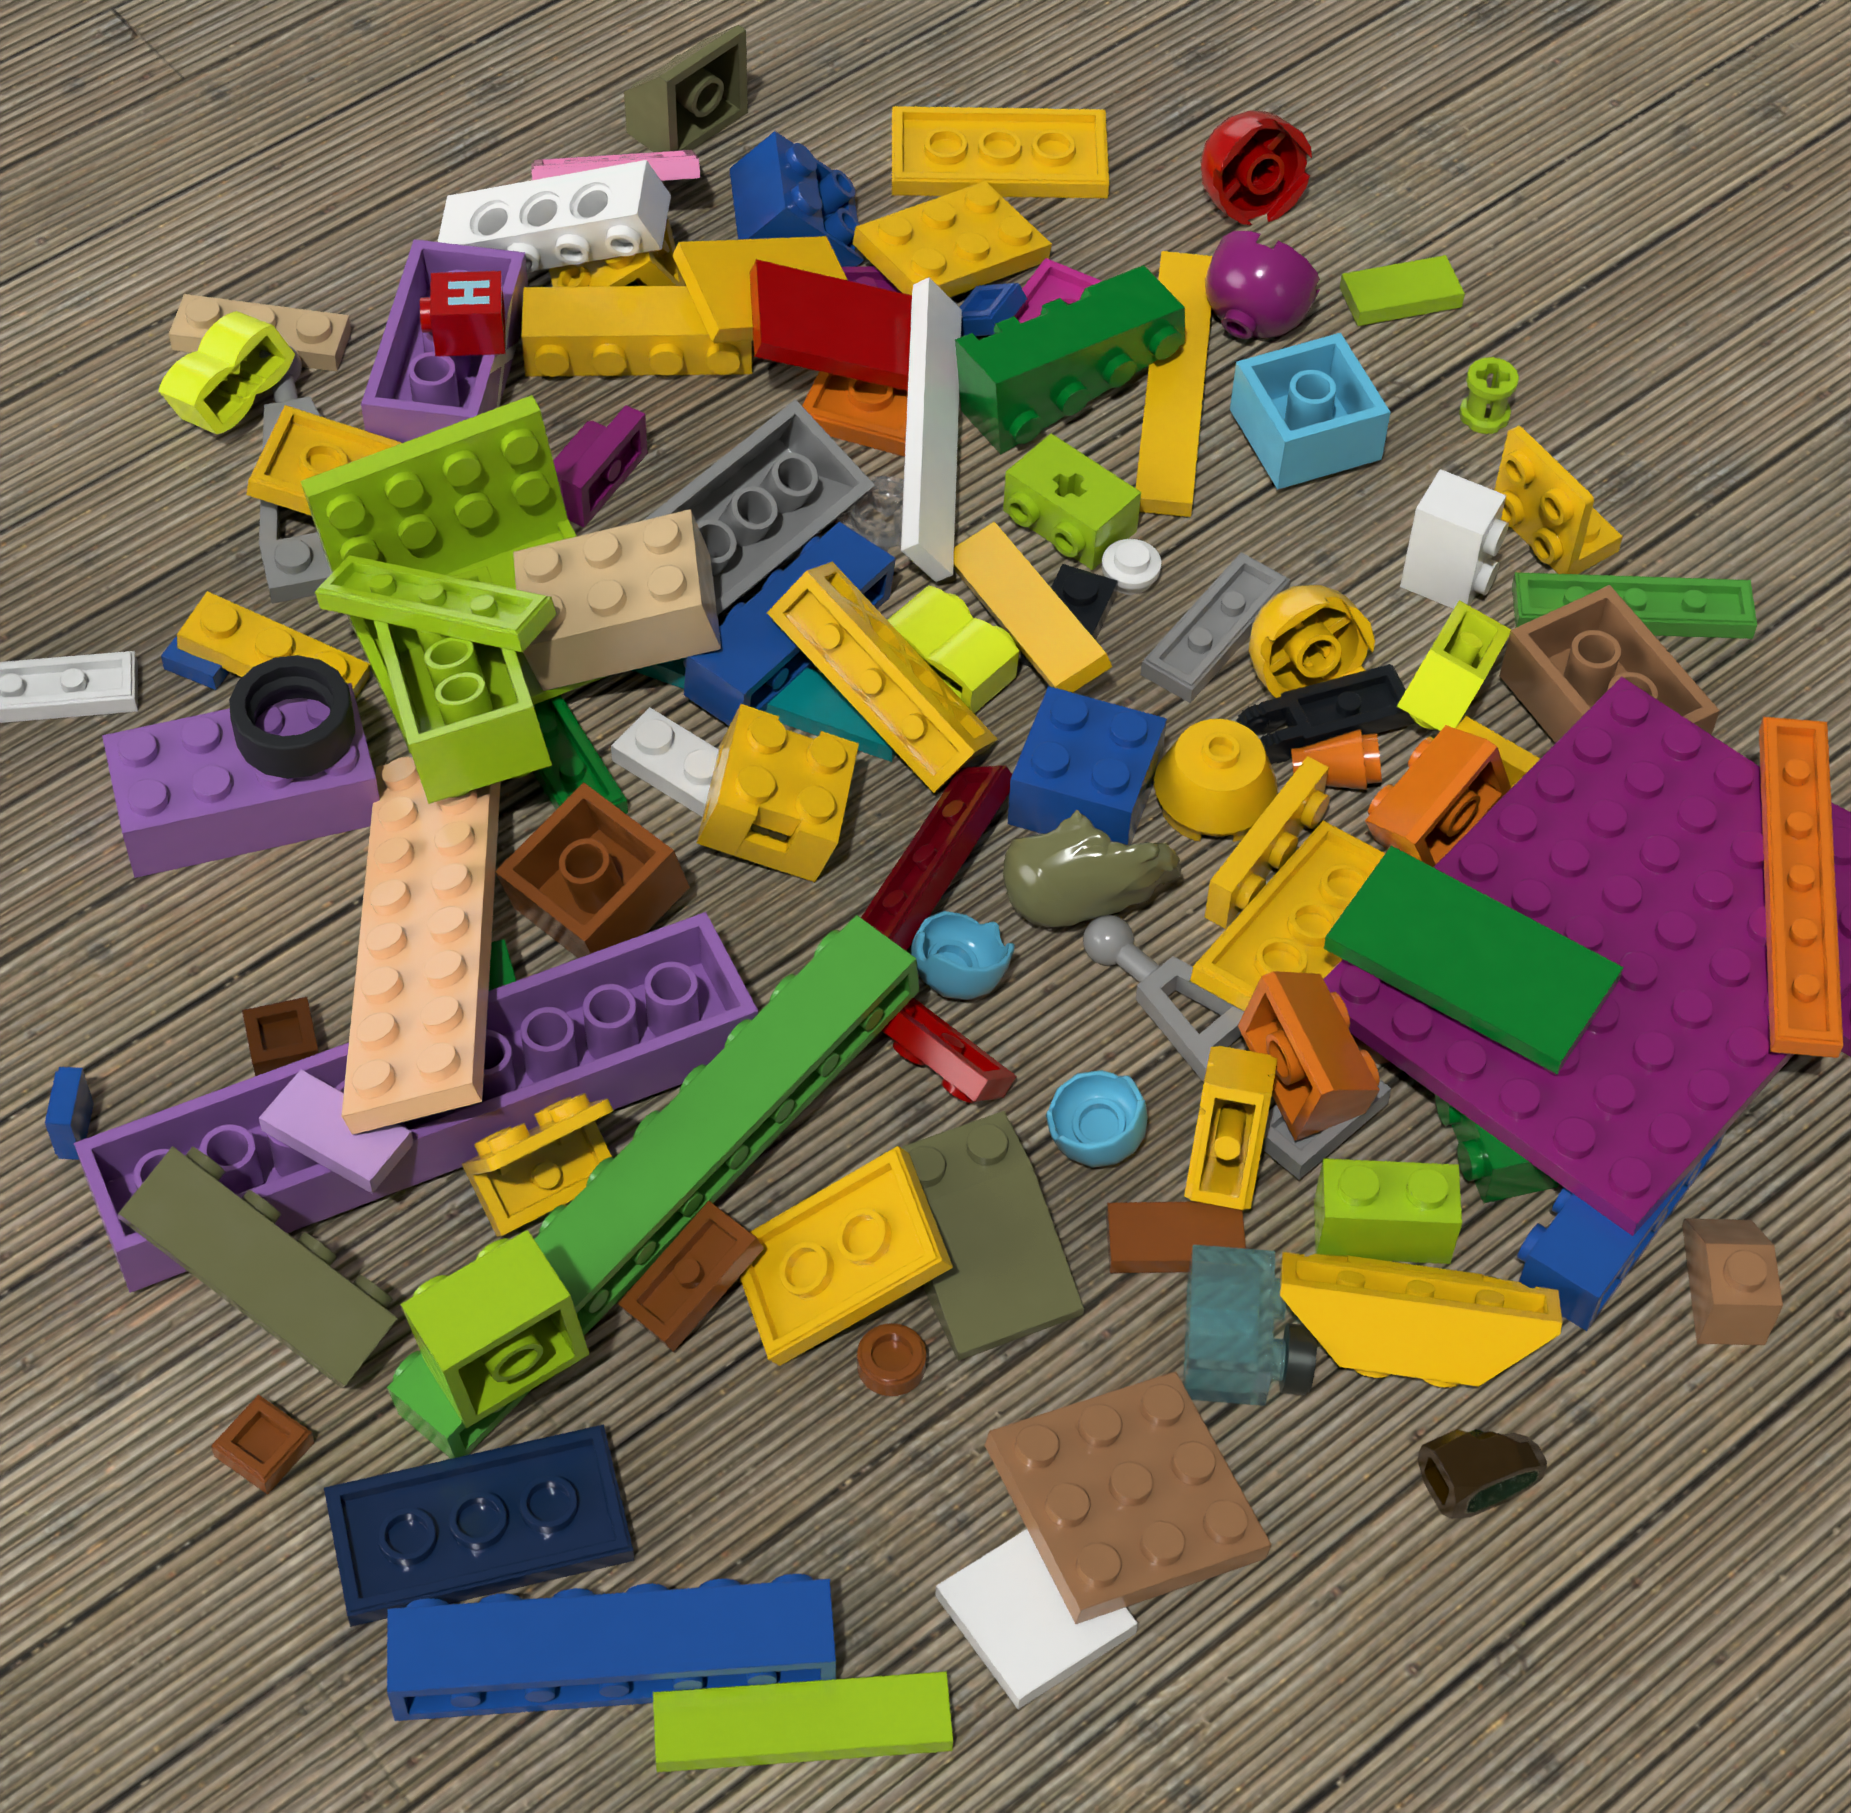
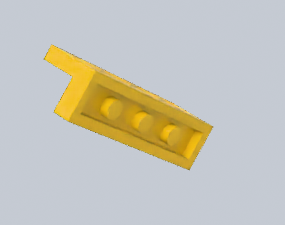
(881, 675)

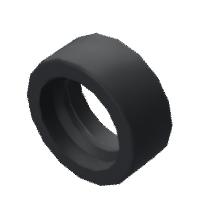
(291, 679)

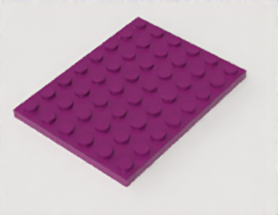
(1651, 855)

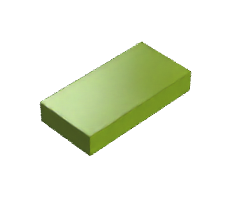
(1401, 290)

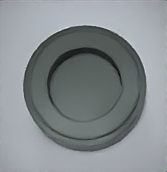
(1299, 1360)

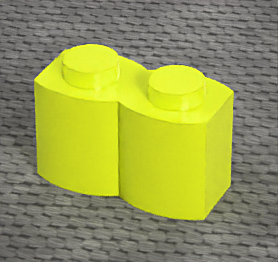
(226, 373)
(961, 649)

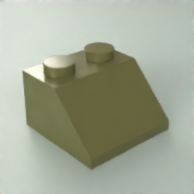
(691, 95)

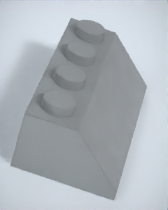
(768, 499)

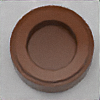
(891, 1359)

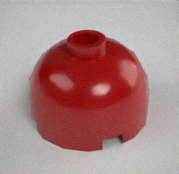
(1255, 166)

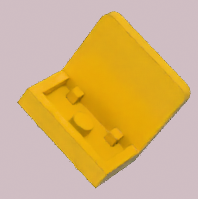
(538, 1169)

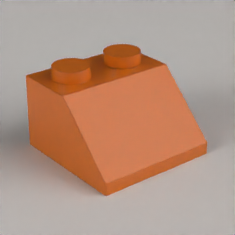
(1440, 795)
(1319, 1067)

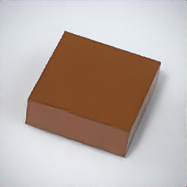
(262, 1444)

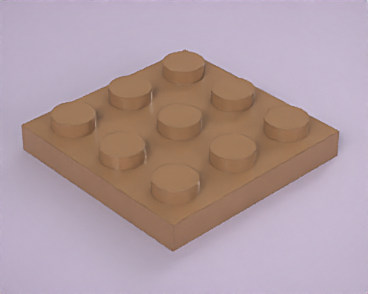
(1126, 1496)

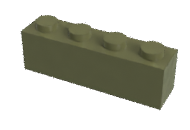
(257, 1265)

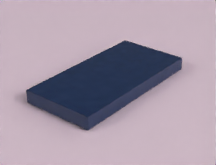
(478, 1524)

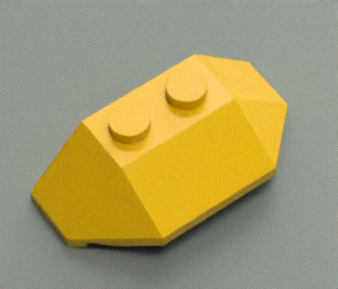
(1417, 1317)

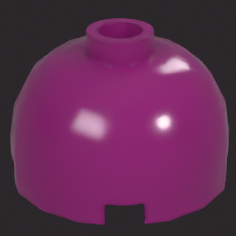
(1258, 287)

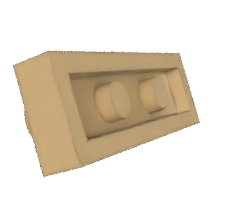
(314, 335)

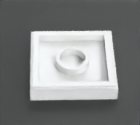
(1021, 1622)

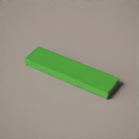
(1662, 603)

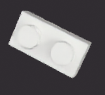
(667, 758)

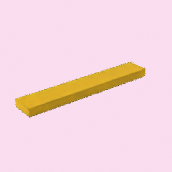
(1176, 396)

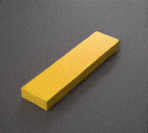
(1029, 610)

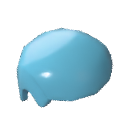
(960, 955)
(1097, 1118)

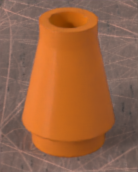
(1350, 757)

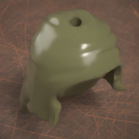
(1082, 873)

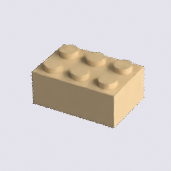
(621, 599)

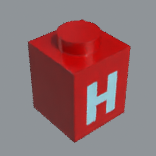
(465, 313)

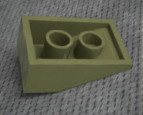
(998, 1235)

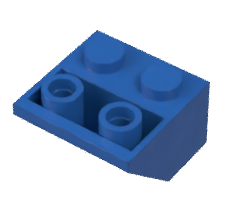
(791, 194)

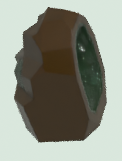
(1479, 1470)

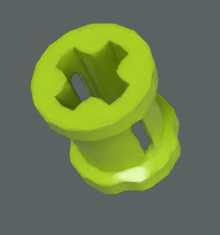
(1502, 387)

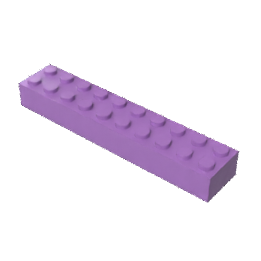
(593, 1026)

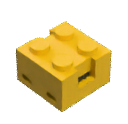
(777, 794)

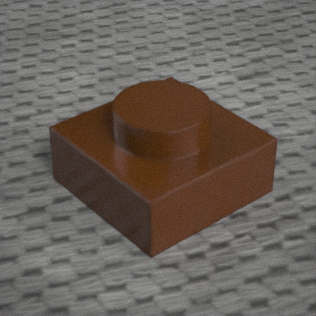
(280, 1034)

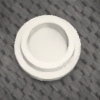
(1132, 564)

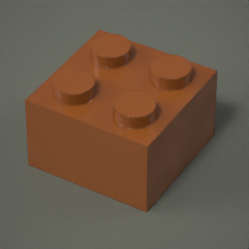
(592, 875)

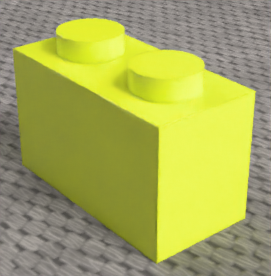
(1454, 668)

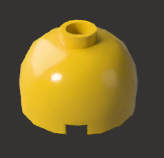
(1308, 638)

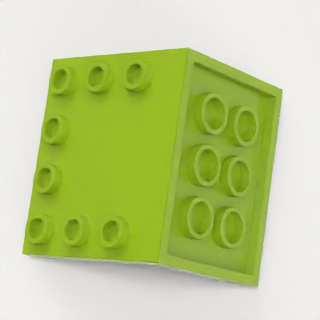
(446, 509)

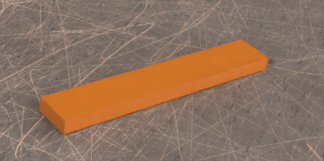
(1800, 888)

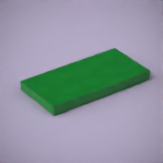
(1473, 959)

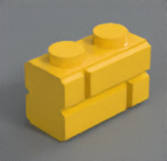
(1230, 1127)

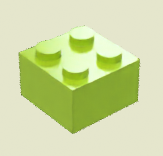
(495, 1327)

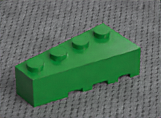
(1065, 356)

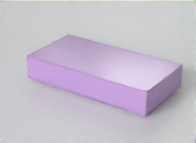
(311, 1122)

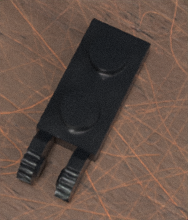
(1328, 710)

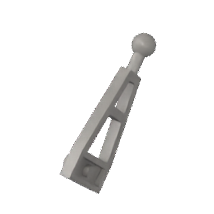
(296, 563)
(1111, 942)

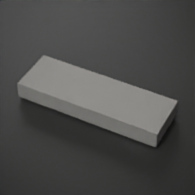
(1212, 628)

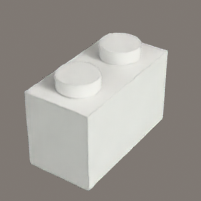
(1454, 541)

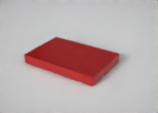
(830, 324)

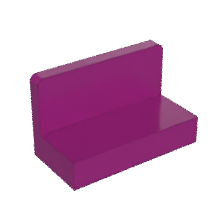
(599, 462)

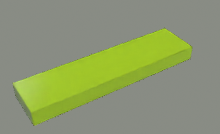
(436, 603)
(802, 1721)

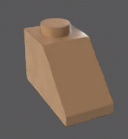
(1731, 1281)

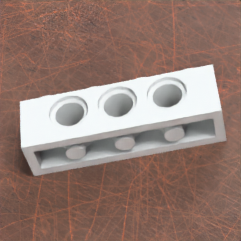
(564, 216)

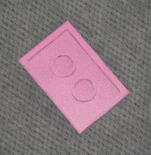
(666, 164)

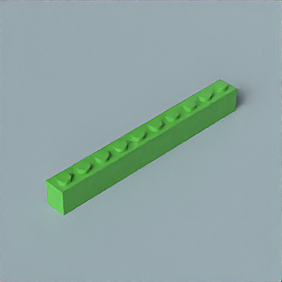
(697, 1144)

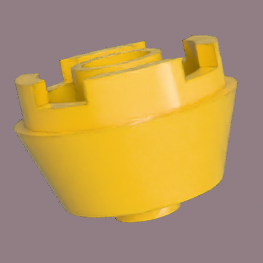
(1215, 780)

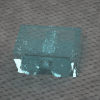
(1231, 1325)

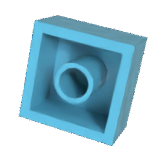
(1309, 410)

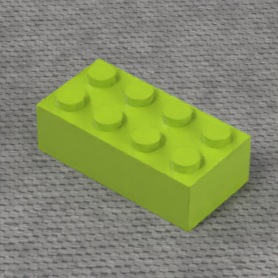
(462, 708)

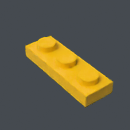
(245, 639)
(1268, 842)

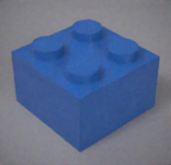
(1086, 760)

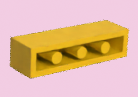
(622, 334)

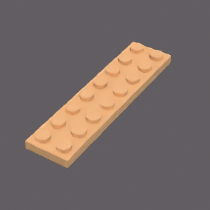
(422, 953)

